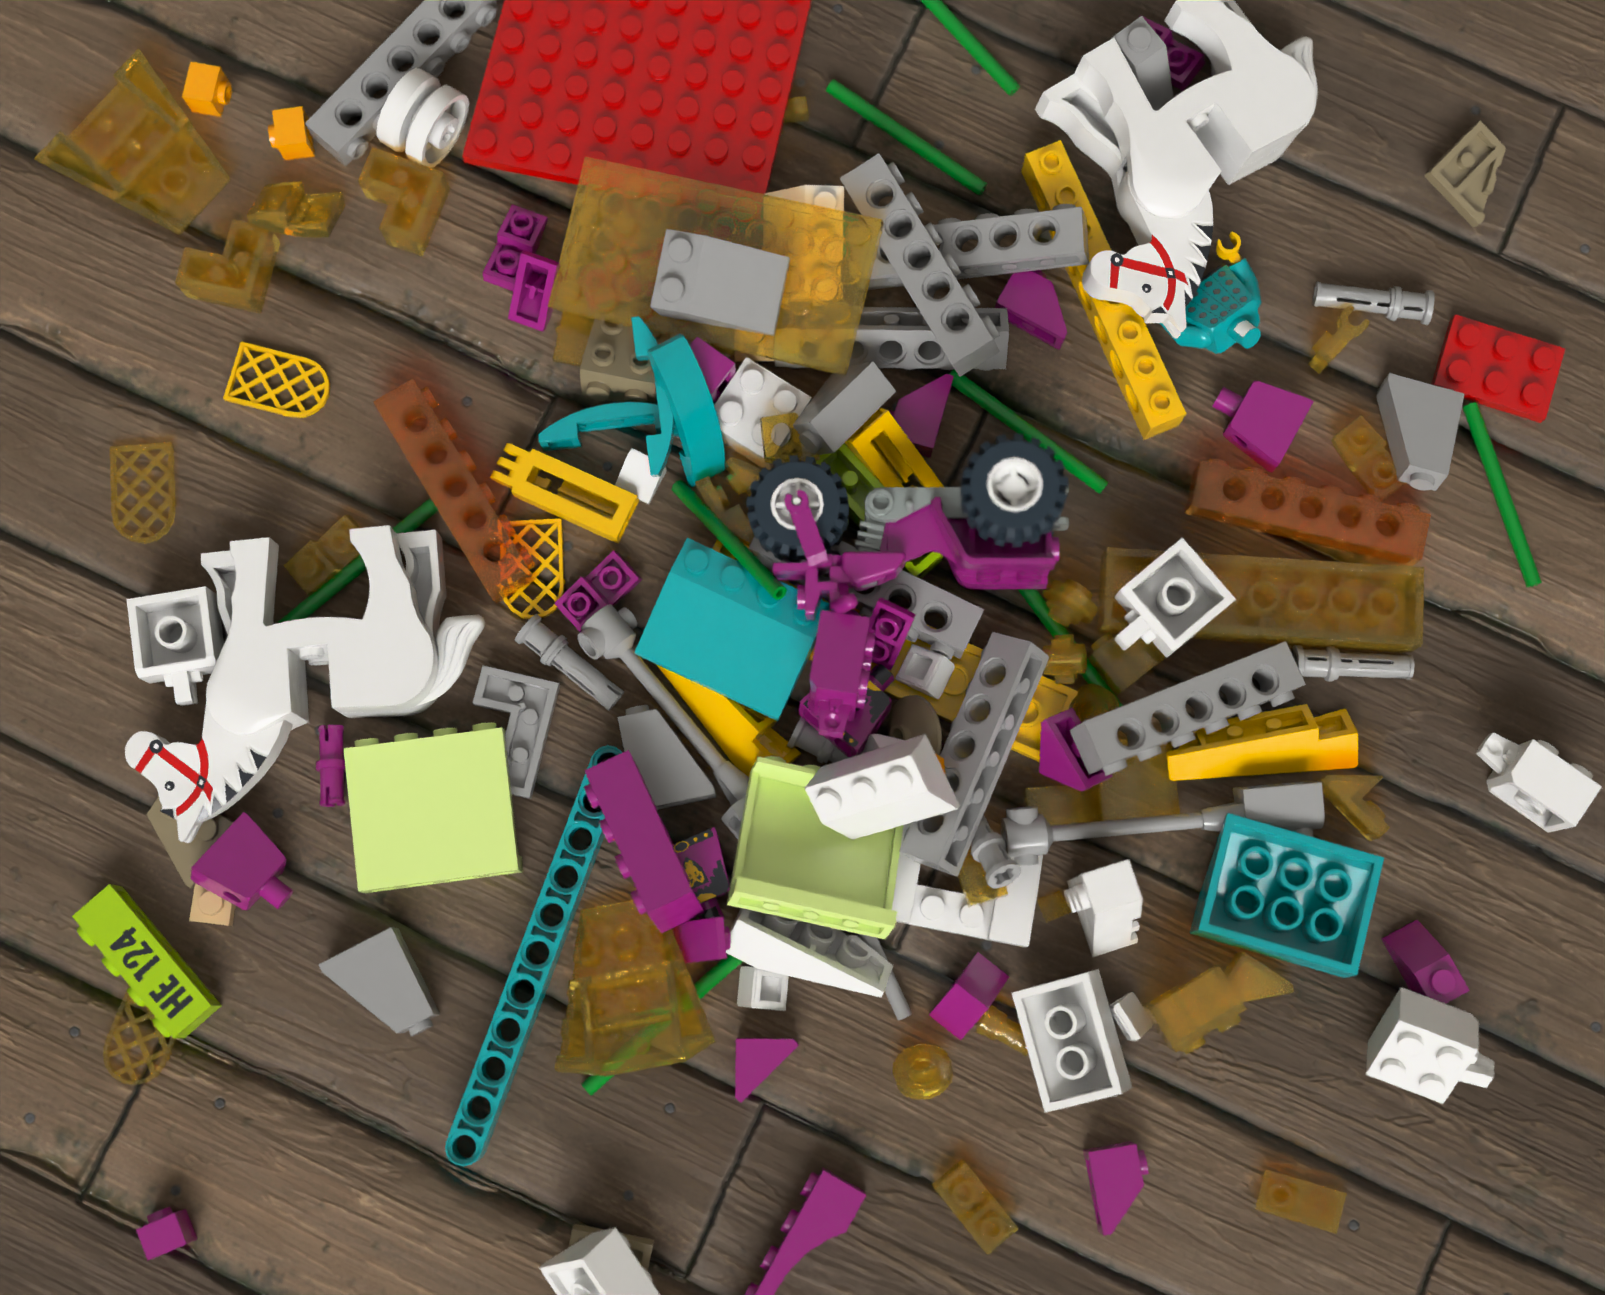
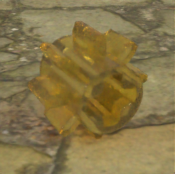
(1065, 659)

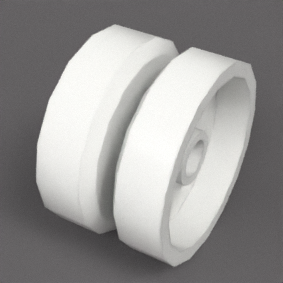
(422, 118)

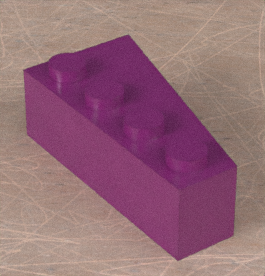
(643, 842)

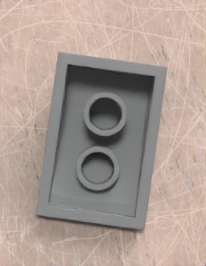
(719, 283)

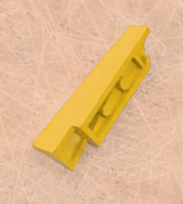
(735, 728)
(1269, 744)

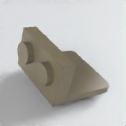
(611, 366)

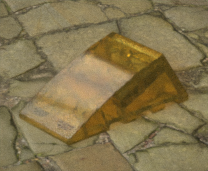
(141, 151)
(628, 997)

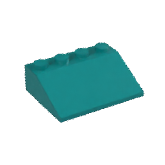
(729, 631)
(1288, 896)

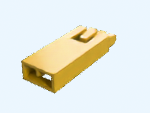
(889, 452)
(580, 499)

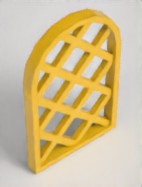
(282, 410)
(545, 564)

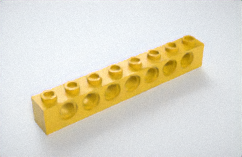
(1116, 325)

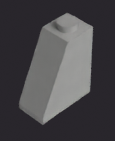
(1147, 60)
(842, 407)
(1419, 428)
(662, 759)
(385, 981)

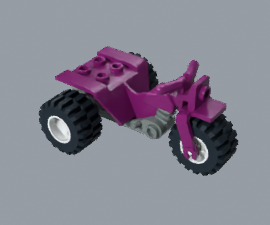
(989, 529)

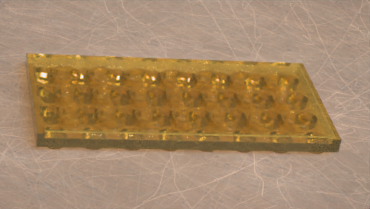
(618, 242)

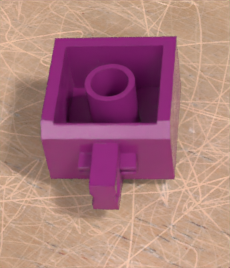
(839, 670)

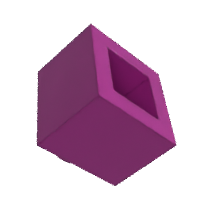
(165, 1232)

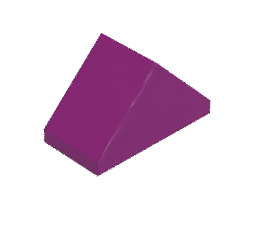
(533, 291)
(1060, 755)
(969, 996)
(757, 1060)

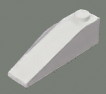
(808, 952)

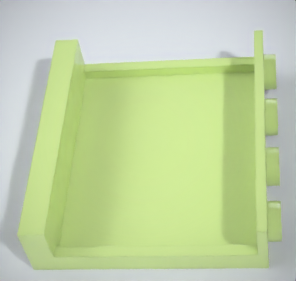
(431, 808)
(805, 869)

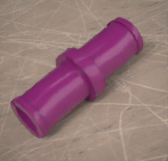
(331, 765)

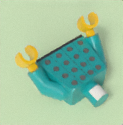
(1224, 305)

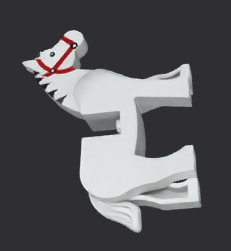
(1173, 155)
(257, 692)

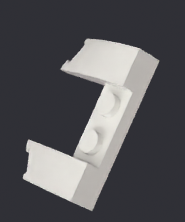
(999, 920)

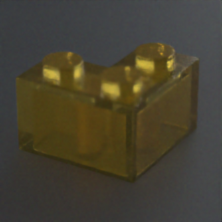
(413, 198)
(236, 277)
(1195, 1009)

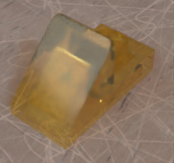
(1346, 795)
(1065, 804)

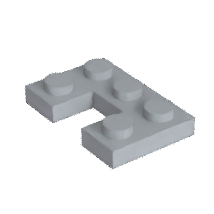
(531, 711)

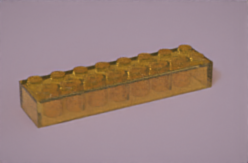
(1291, 601)

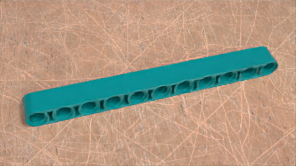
(524, 969)

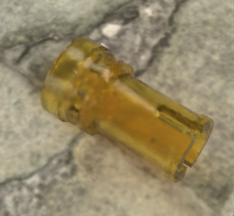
(997, 1026)

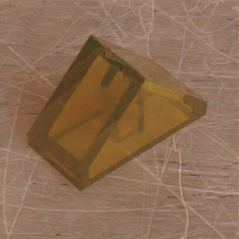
(1255, 980)

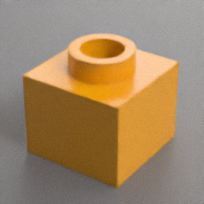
(206, 89)
(291, 134)

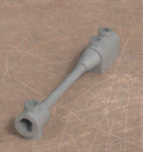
(611, 635)
(1283, 805)

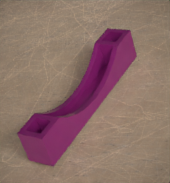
(823, 1215)

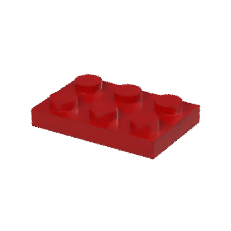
(1498, 368)

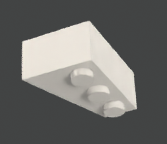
(1106, 906)

